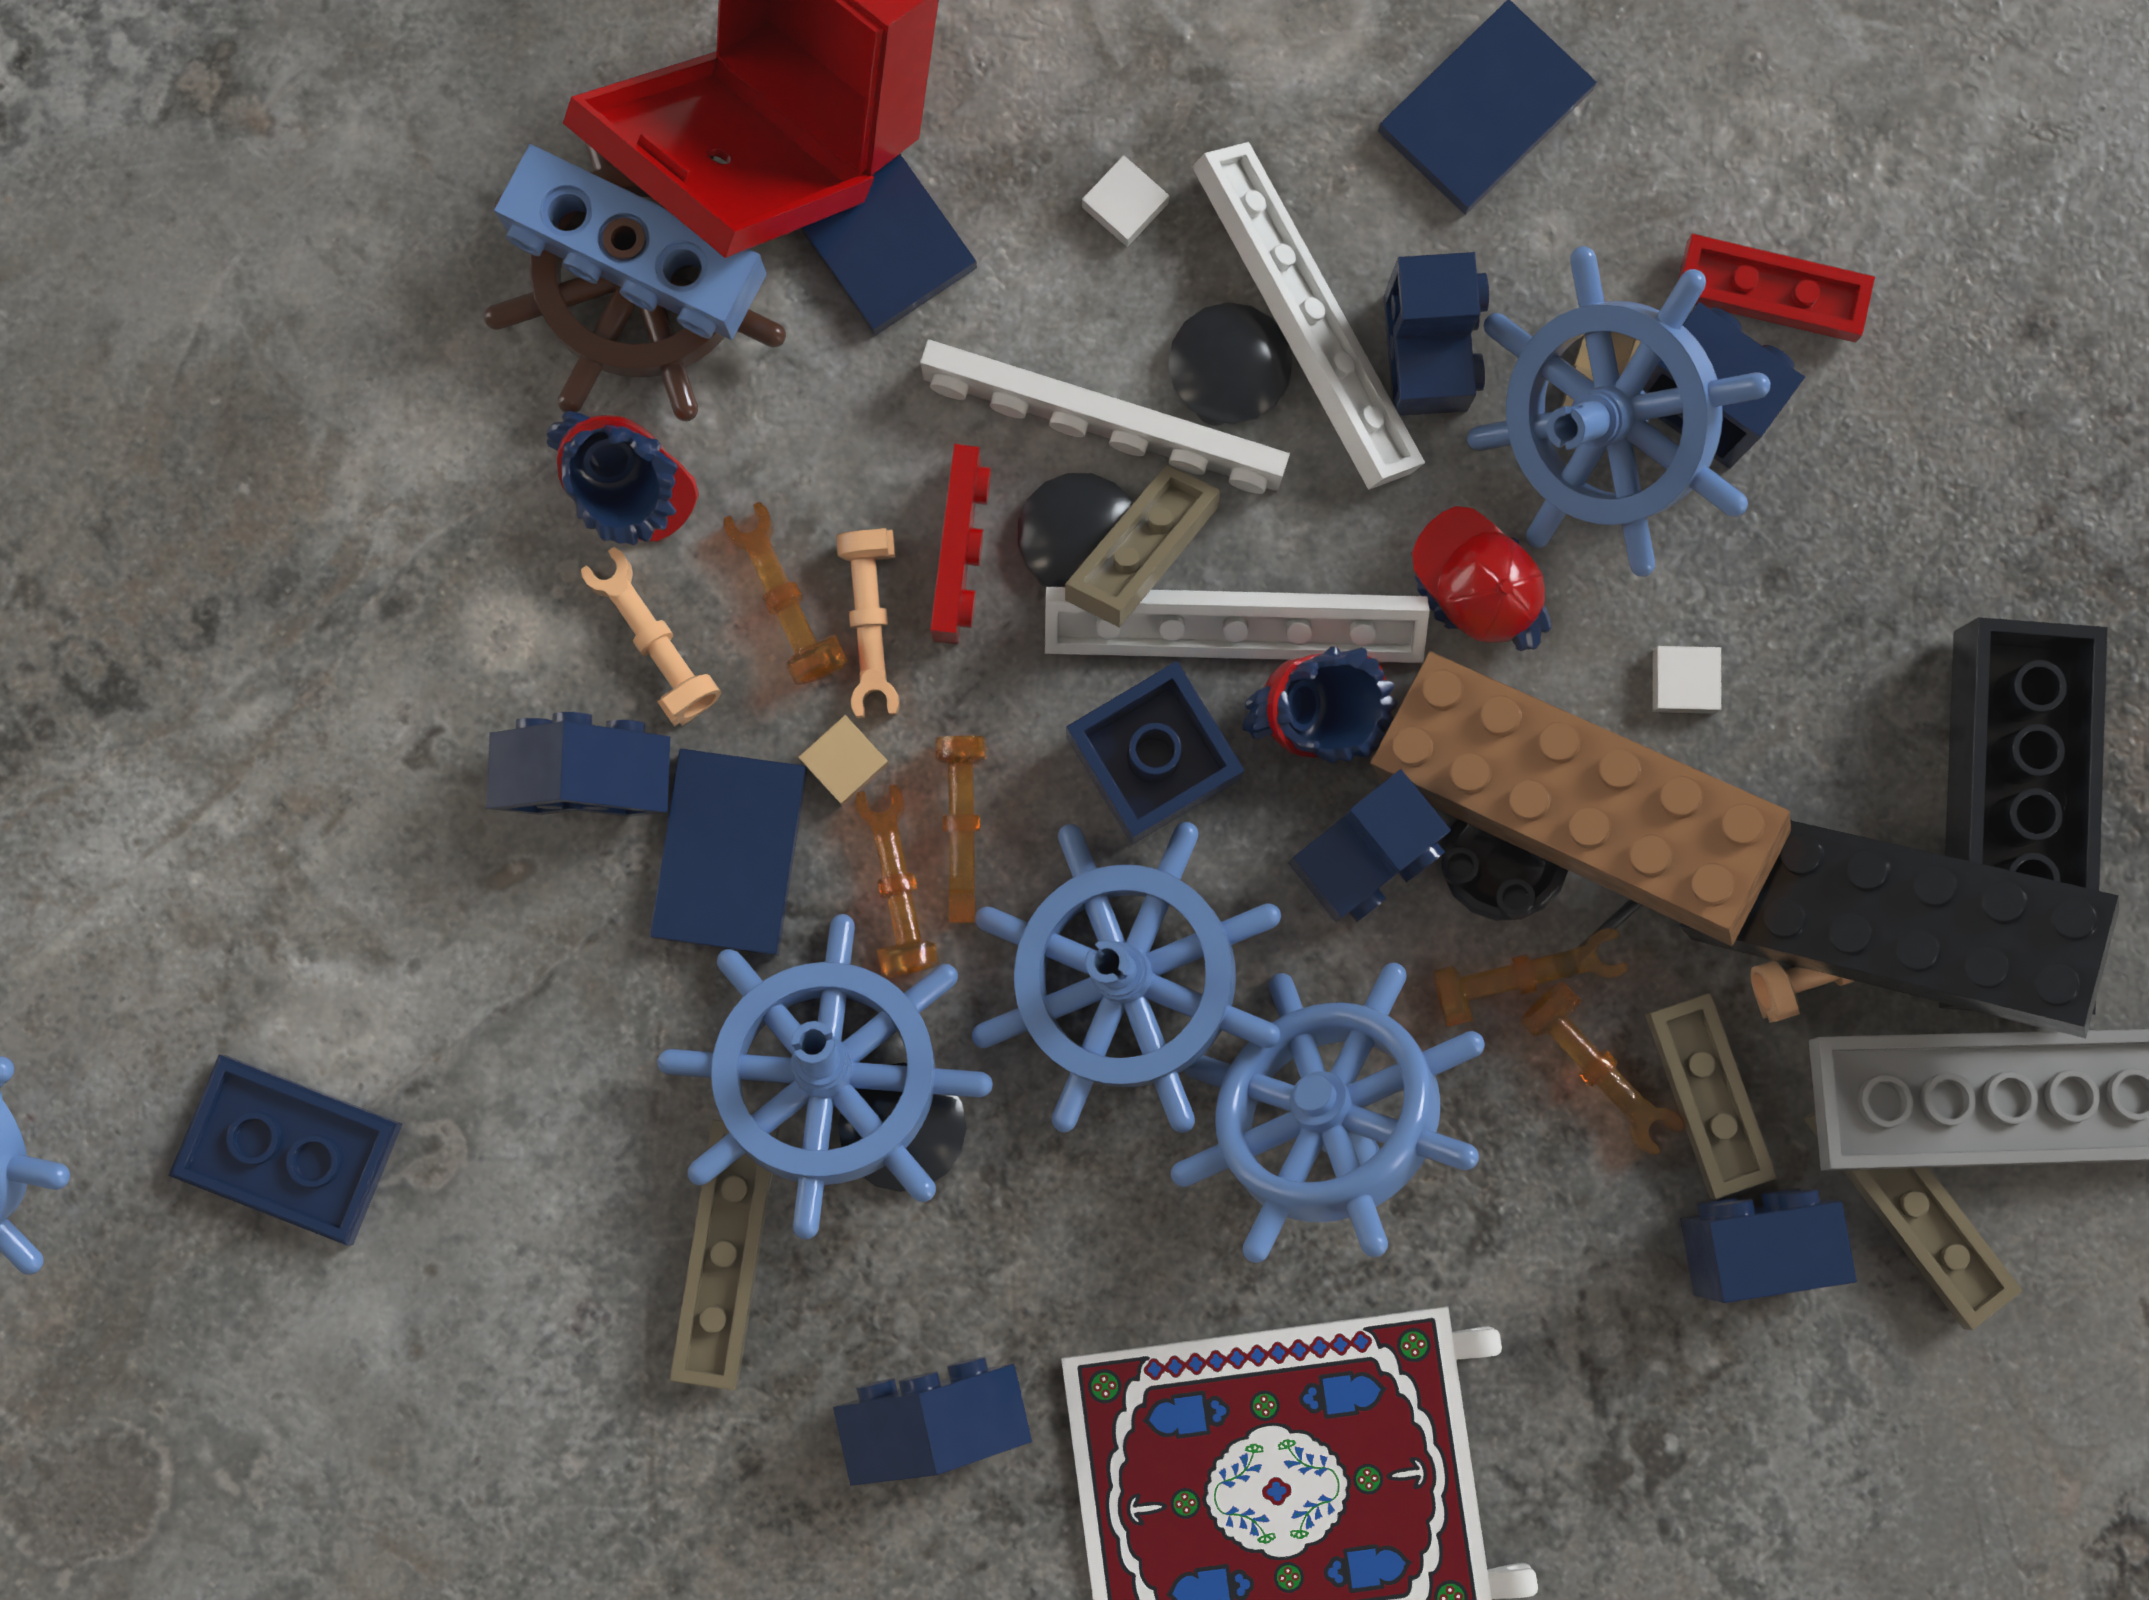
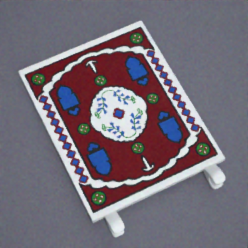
(1285, 1465)

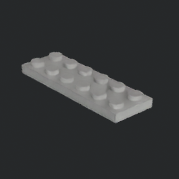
(1981, 1099)

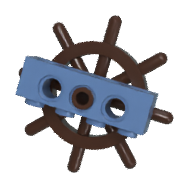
(625, 249)

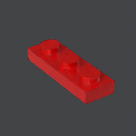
(1780, 288)
(960, 544)

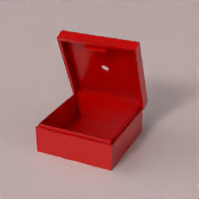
(793, 102)

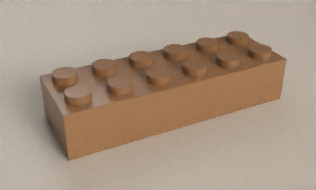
(1584, 797)

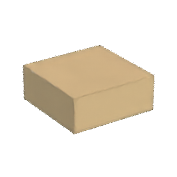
(844, 760)

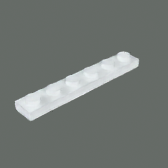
(1308, 314)
(1079, 410)
(1244, 626)

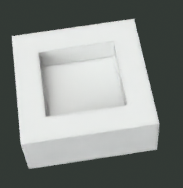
(1125, 201)
(1687, 679)

